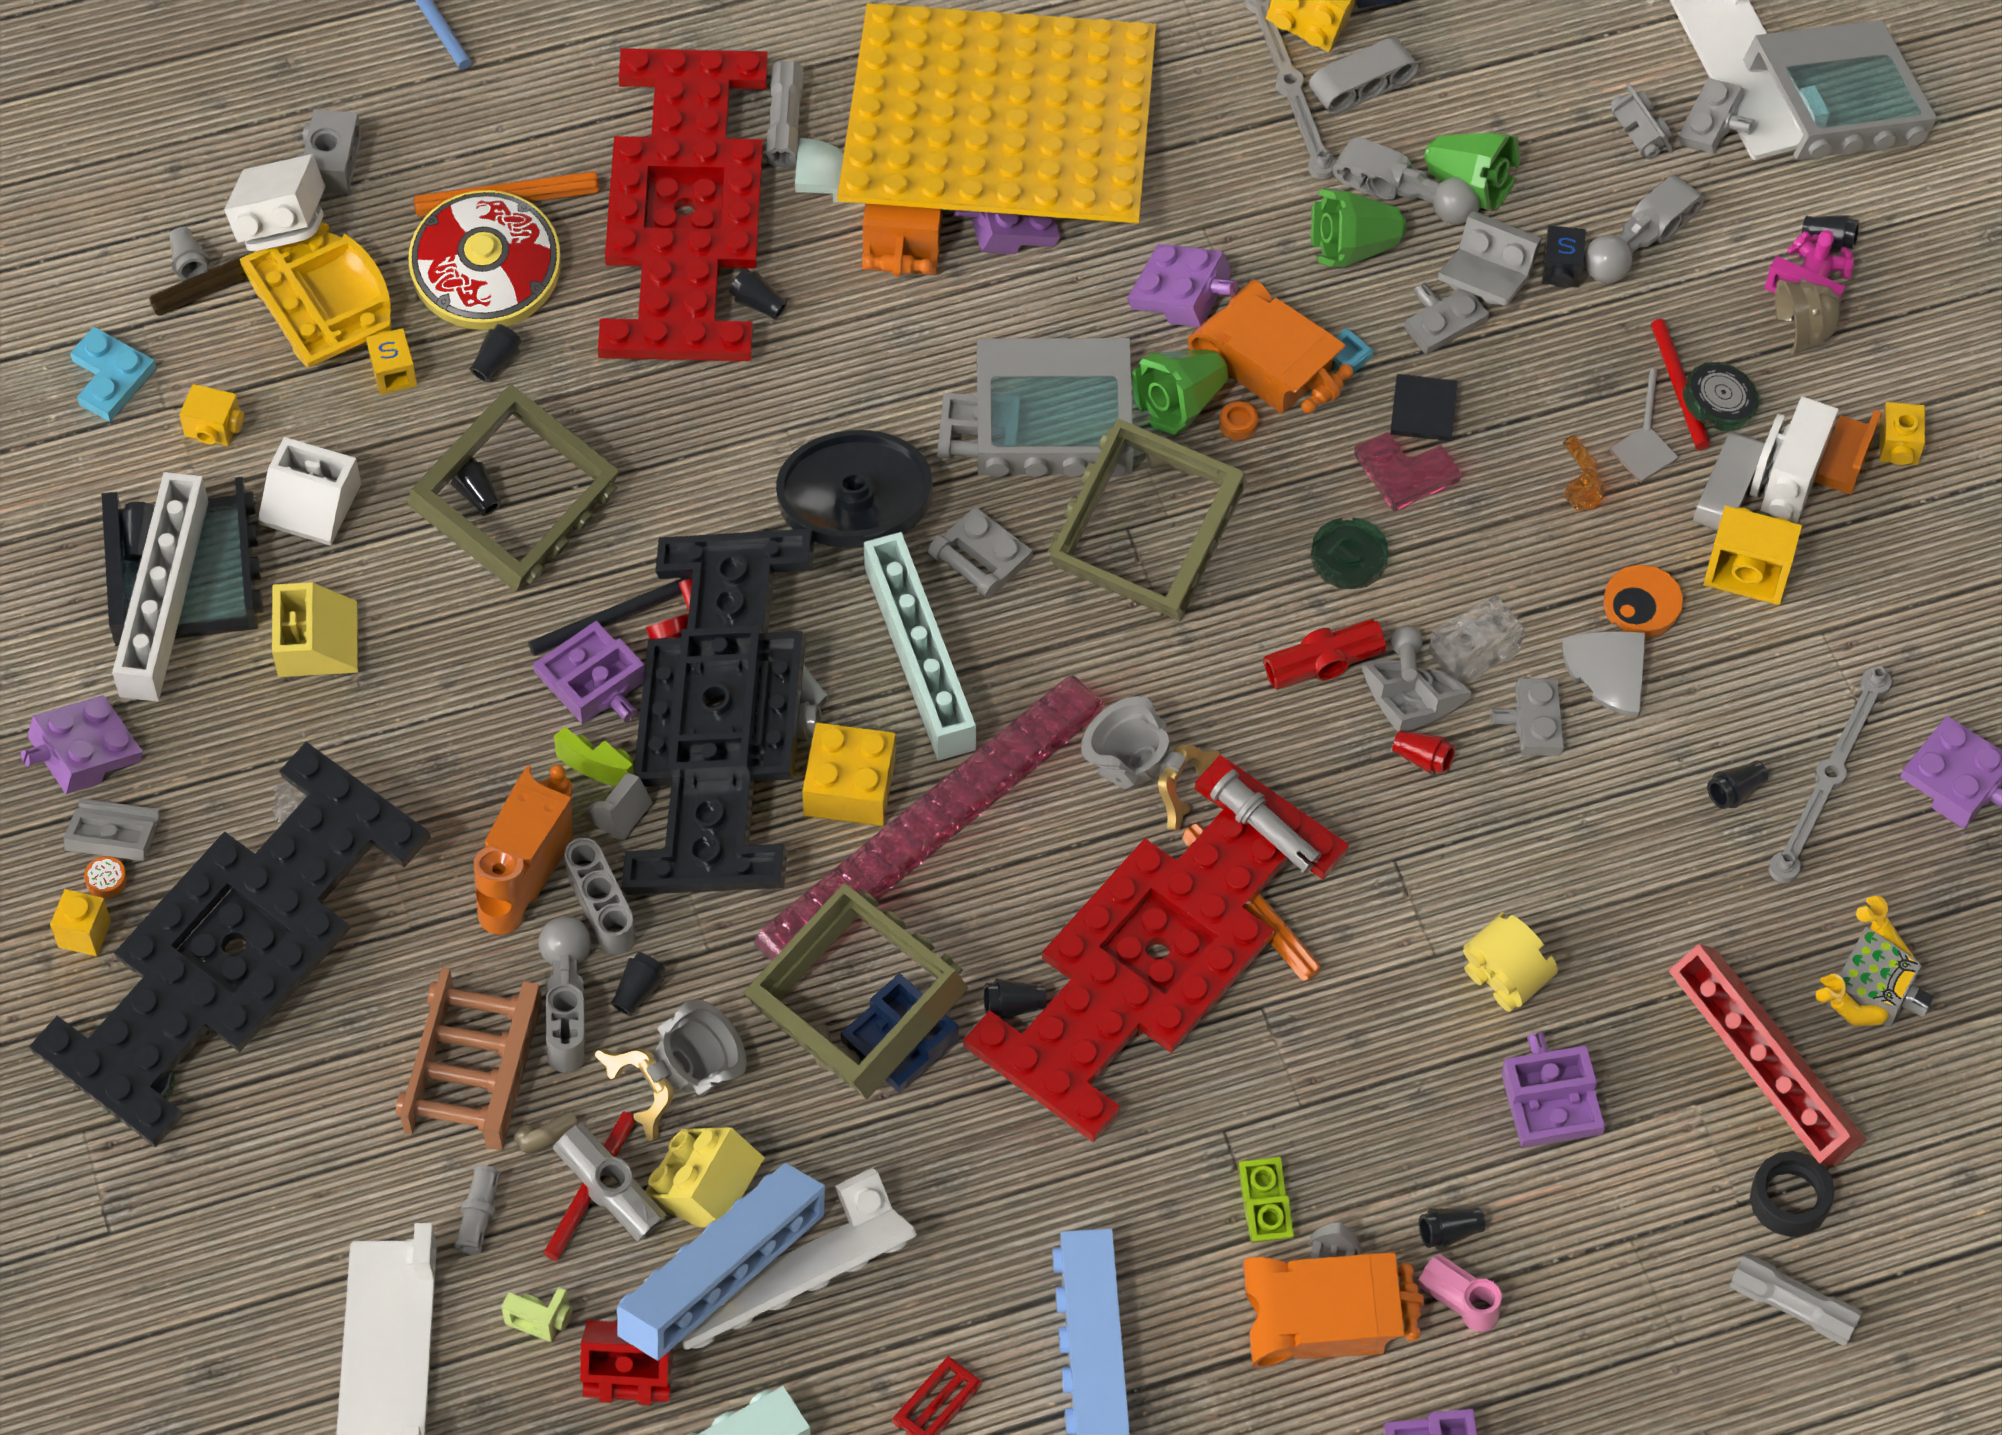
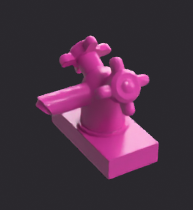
(1817, 263)

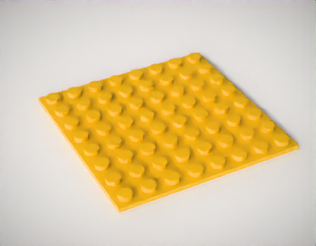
(999, 113)

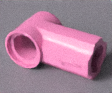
(1459, 1290)

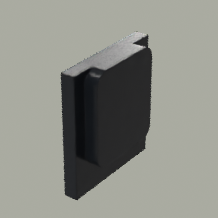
(1423, 407)

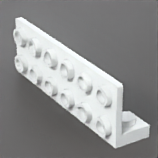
(1721, 36)
(871, 1231)
(388, 1336)

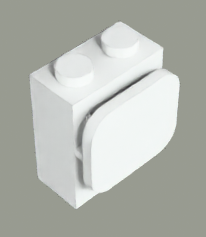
(276, 203)
(1793, 458)

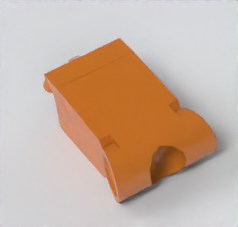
(901, 239)
(1273, 350)
(522, 849)
(1329, 1306)

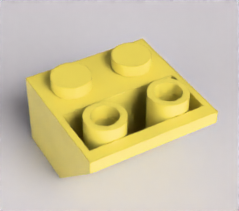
(313, 630)
(703, 1174)

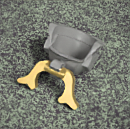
(1134, 748)
(694, 1054)

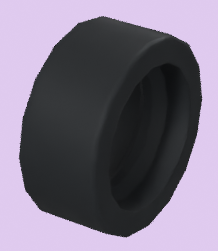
(1799, 1165)

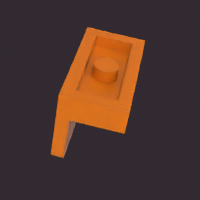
(1847, 453)

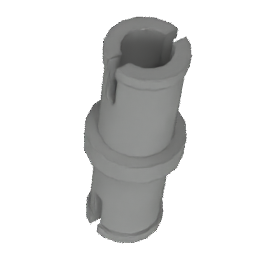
(477, 1210)

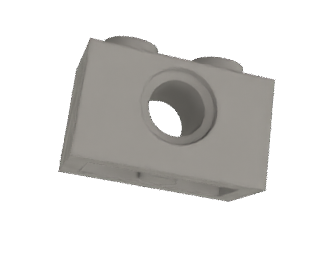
(335, 144)

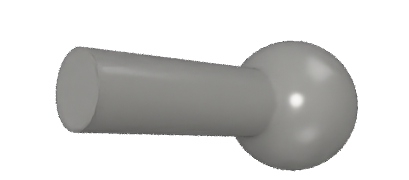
(1407, 643)

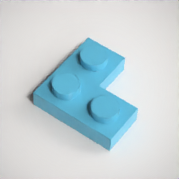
(118, 372)

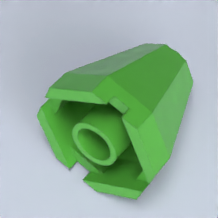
(1477, 159)
(1353, 227)
(1177, 386)

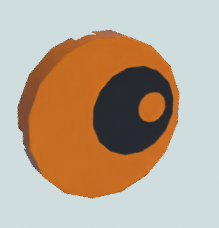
(1643, 600)

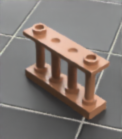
(500, 1083)

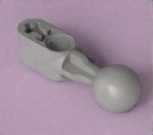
(1390, 174)
(1653, 219)
(564, 945)

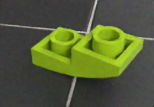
(600, 764)
(1265, 1200)

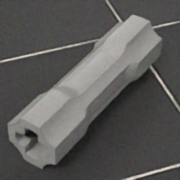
(784, 115)
(1824, 1313)

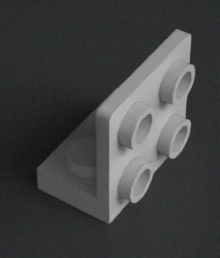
(1491, 260)

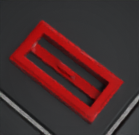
(962, 1374)

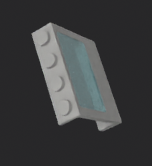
(1845, 88)
(1050, 403)

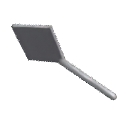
(1644, 450)

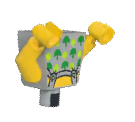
(1876, 975)

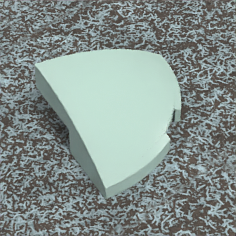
(818, 168)

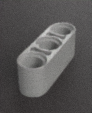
(1363, 75)
(1729, 478)
(602, 912)

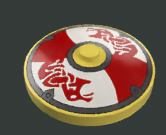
(484, 259)

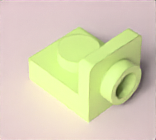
(532, 1316)

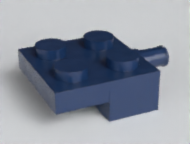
(884, 1013)

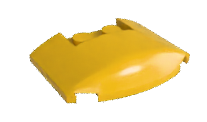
(321, 293)

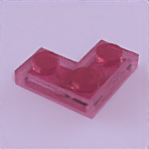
(1404, 479)

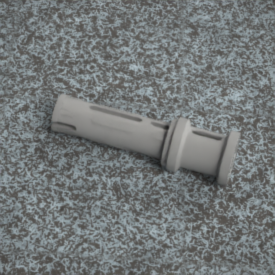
(1251, 809)

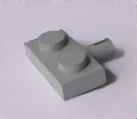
(1714, 116)
(1444, 318)
(1534, 717)

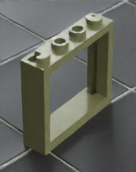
(511, 401)
(1205, 543)
(812, 943)

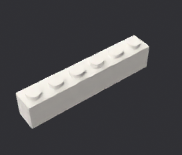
(160, 587)

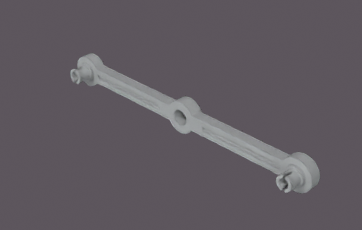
(1320, 159)
(1785, 865)

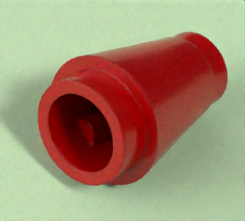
(1426, 751)

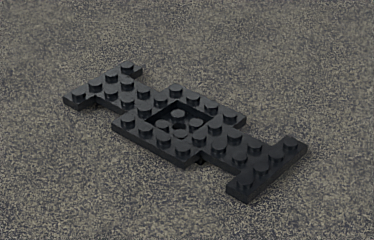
(712, 751)
(199, 986)

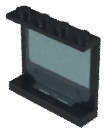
(222, 576)

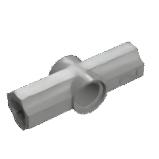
(628, 1201)

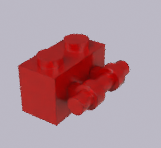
(620, 1370)

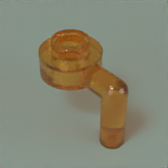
(1587, 489)

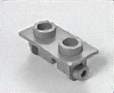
(1651, 133)

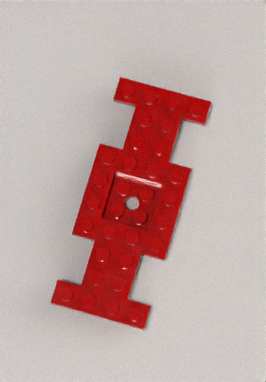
(690, 167)
(1121, 990)

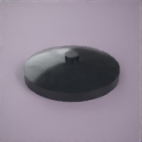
(854, 487)

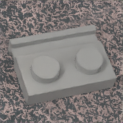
(111, 829)

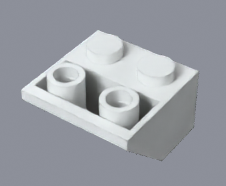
(308, 491)

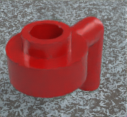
(673, 627)

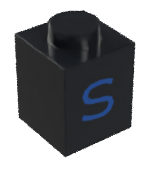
(1563, 256)

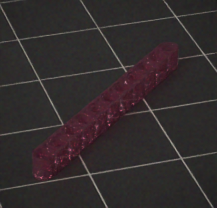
(946, 807)

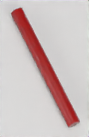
(1678, 381)
(582, 1199)

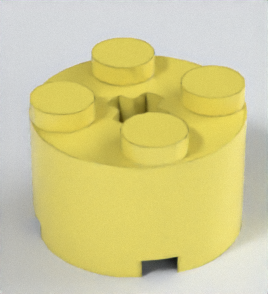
(1509, 961)

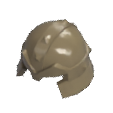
(1814, 311)

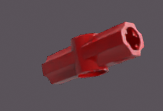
(1324, 654)

